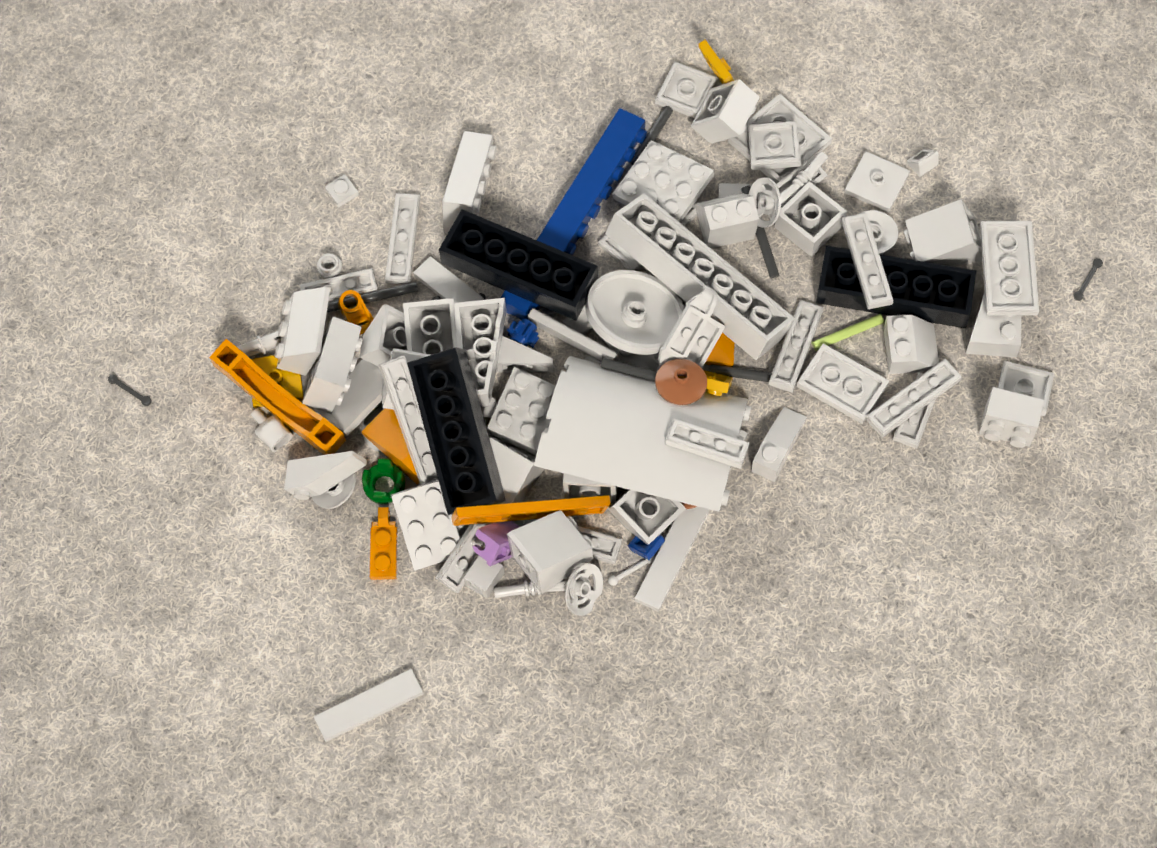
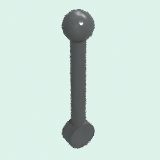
(1097, 263)
(145, 400)

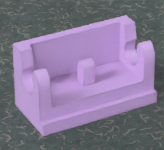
(495, 541)

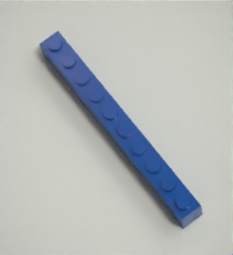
(587, 193)

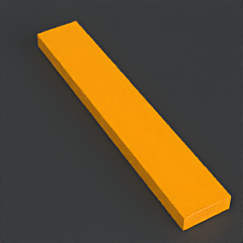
(529, 510)

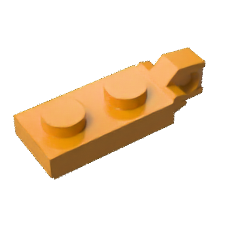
(383, 547)

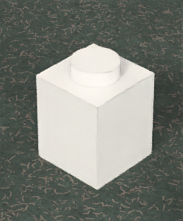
(483, 577)

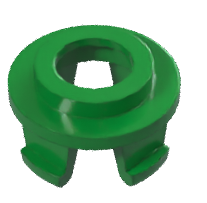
(382, 469)

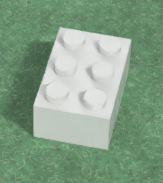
(333, 366)

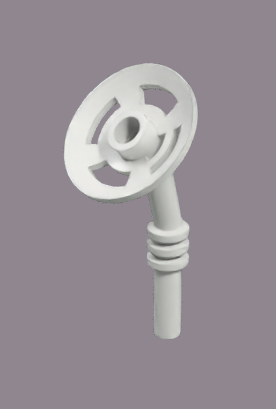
(770, 201)
(574, 586)

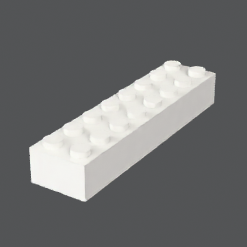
(689, 264)

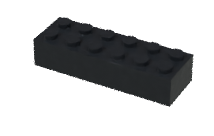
(518, 264)
(918, 288)
(456, 430)

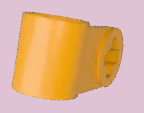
(358, 314)

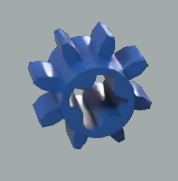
(523, 332)

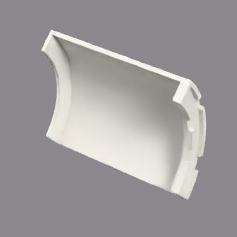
(616, 432)

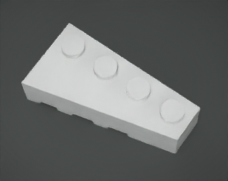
(468, 176)
(480, 334)

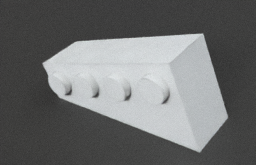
(995, 334)

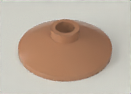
(681, 390)

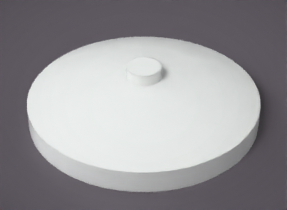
(633, 311)

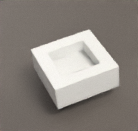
(341, 190)

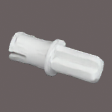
(260, 344)

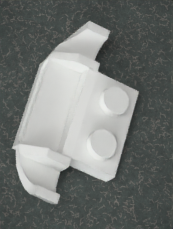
(694, 331)

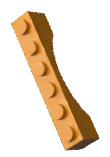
(267, 392)

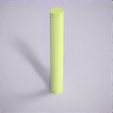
(848, 331)

